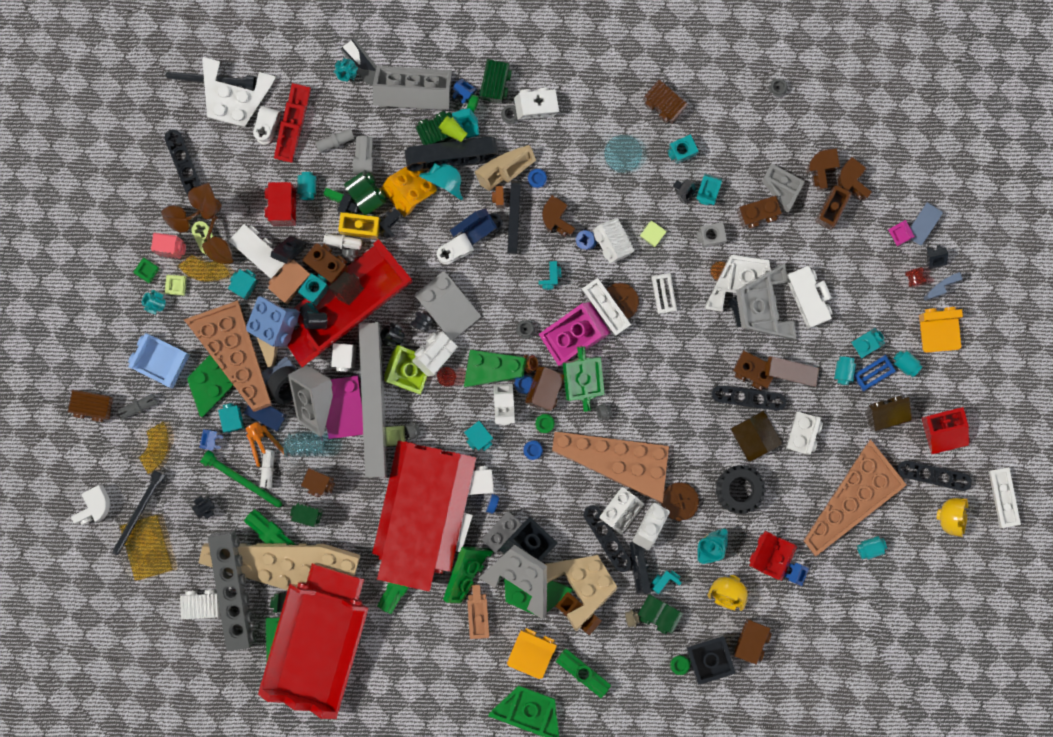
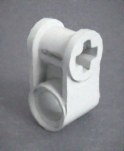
(266, 122)
(458, 248)

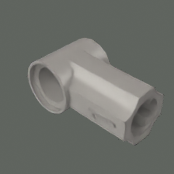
(363, 155)

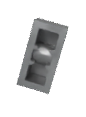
(501, 531)

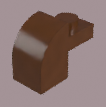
(823, 162)
(849, 177)
(552, 216)
(569, 604)

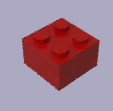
(281, 204)

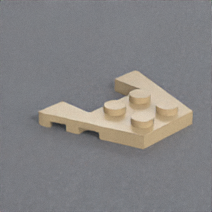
(589, 581)

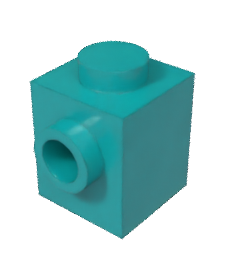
(243, 283)
(478, 437)

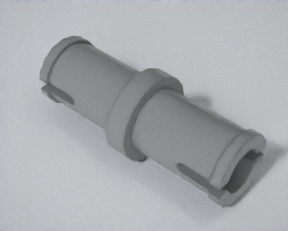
(334, 140)

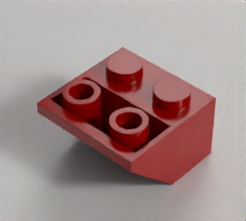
(946, 430)

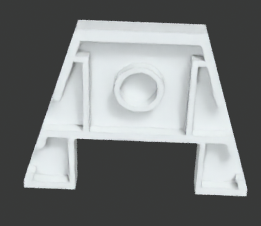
(229, 102)
(737, 273)

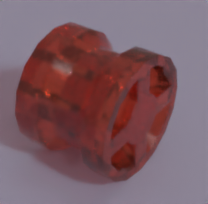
(916, 277)
(448, 375)

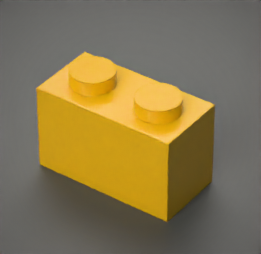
(359, 225)

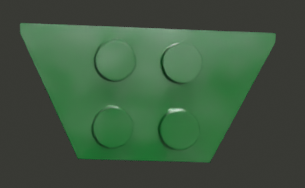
(208, 385)
(521, 599)
(528, 711)

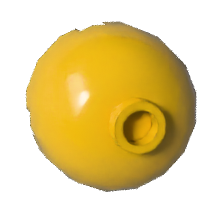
(953, 516)
(729, 592)

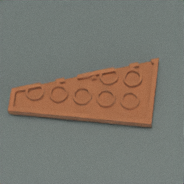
(230, 345)
(625, 462)
(861, 492)

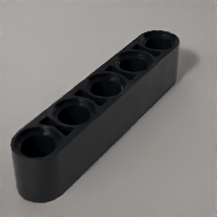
(452, 153)

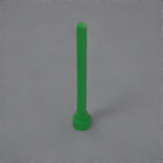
(210, 460)

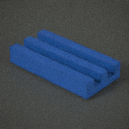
(860, 381)

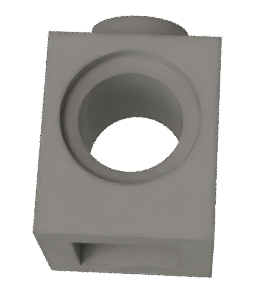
(719, 231)

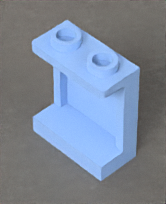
(158, 360)

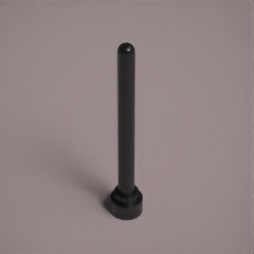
(247, 82)
(156, 479)

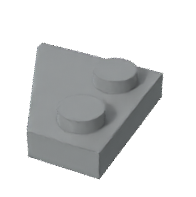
(783, 185)

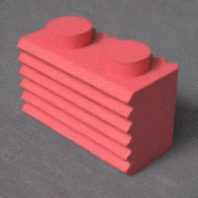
(168, 245)

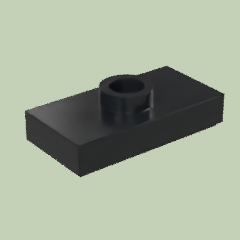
(288, 249)

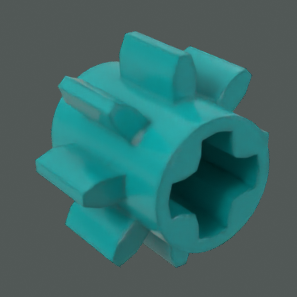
(345, 69)
(153, 302)

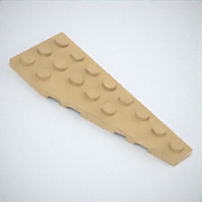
(286, 564)

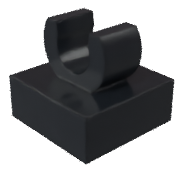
(684, 190)
(347, 205)
(937, 257)

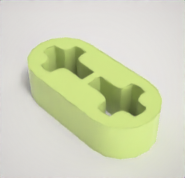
(198, 237)

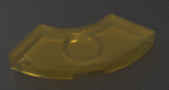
(204, 271)
(157, 447)

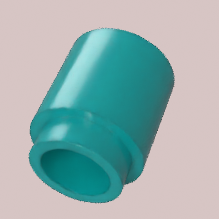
(306, 186)
(907, 363)
(845, 370)
(872, 548)

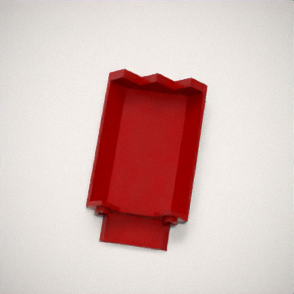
(381, 279)
(422, 514)
(315, 643)

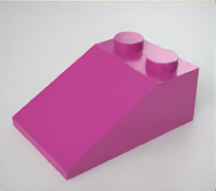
(577, 328)
(345, 411)

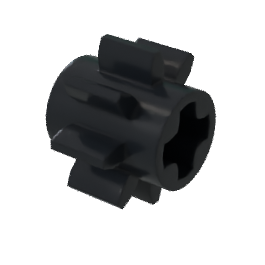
(392, 335)
(203, 507)

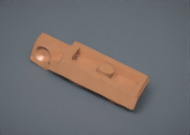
(478, 614)

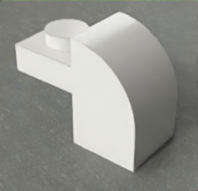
(504, 404)
(97, 503)

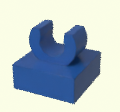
(465, 89)
(208, 440)
(798, 574)

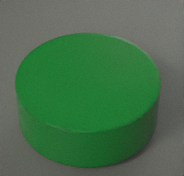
(473, 102)
(544, 423)
(679, 665)

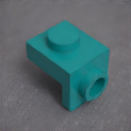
(467, 121)
(709, 189)
(555, 273)
(868, 342)
(660, 581)

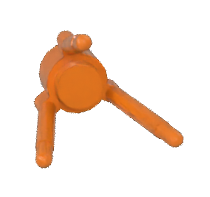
(255, 432)

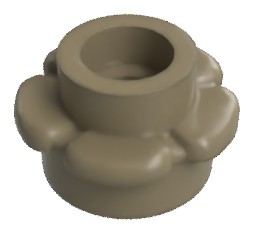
(631, 618)

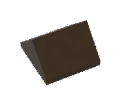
(756, 436)

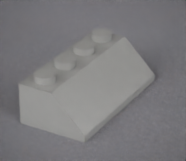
(412, 88)

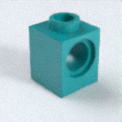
(686, 142)
(314, 297)
(231, 418)

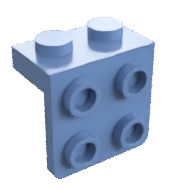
(272, 322)

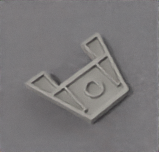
(758, 305)
(523, 572)

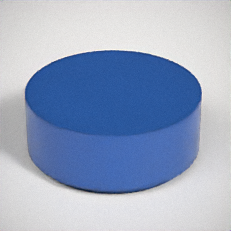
(537, 178)
(523, 384)
(532, 450)
(492, 504)

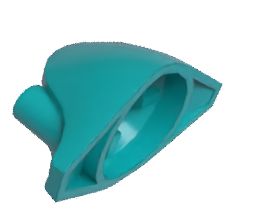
(445, 177)
(712, 546)

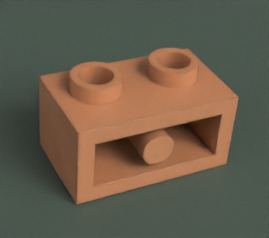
(288, 281)

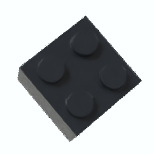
(531, 539)
(710, 659)

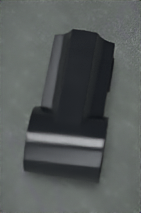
(313, 318)

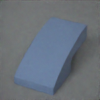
(925, 222)
(939, 289)

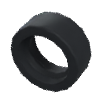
(275, 382)

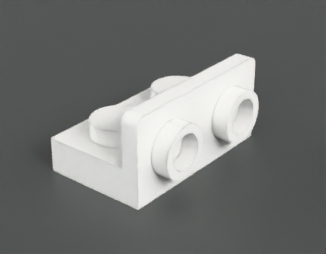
(804, 433)
(621, 510)

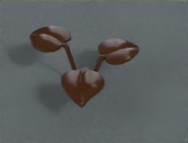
(204, 200)

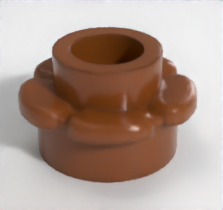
(531, 363)

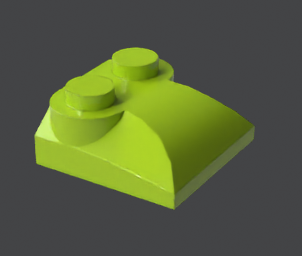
(403, 372)

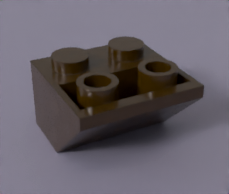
(890, 414)

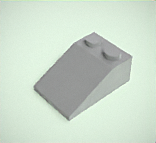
(447, 305)
(311, 398)

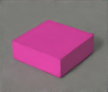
(901, 233)

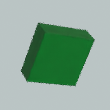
(333, 195)
(146, 270)

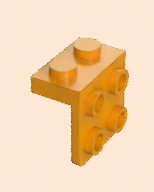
(407, 190)
(940, 329)
(531, 653)

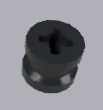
(496, 218)
(421, 322)

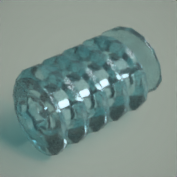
(303, 445)

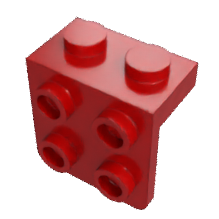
(772, 555)

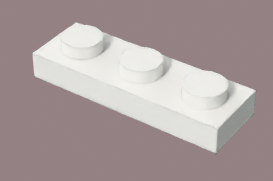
(606, 307)
(1004, 497)

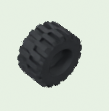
(757, 489)

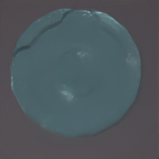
(623, 153)

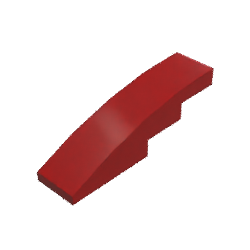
(292, 122)

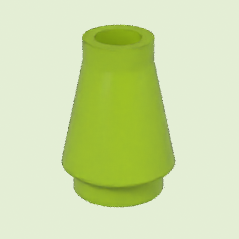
(452, 128)

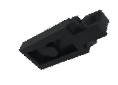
(639, 569)

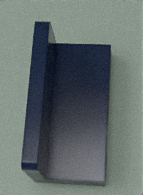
(475, 226)
(268, 416)

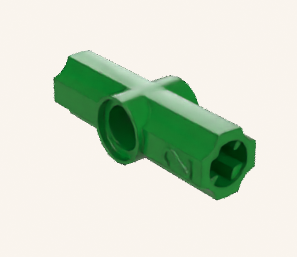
(267, 530)
(391, 597)
(592, 681)

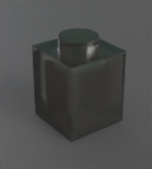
(346, 287)

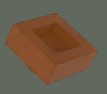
(498, 197)

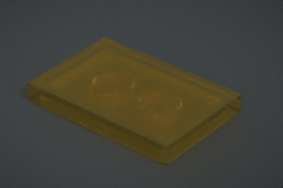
(147, 549)

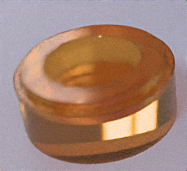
(717, 269)

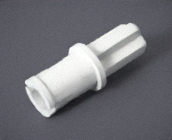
(342, 241)
(267, 469)

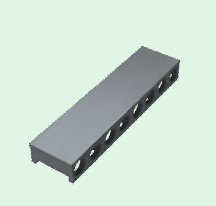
(373, 400)

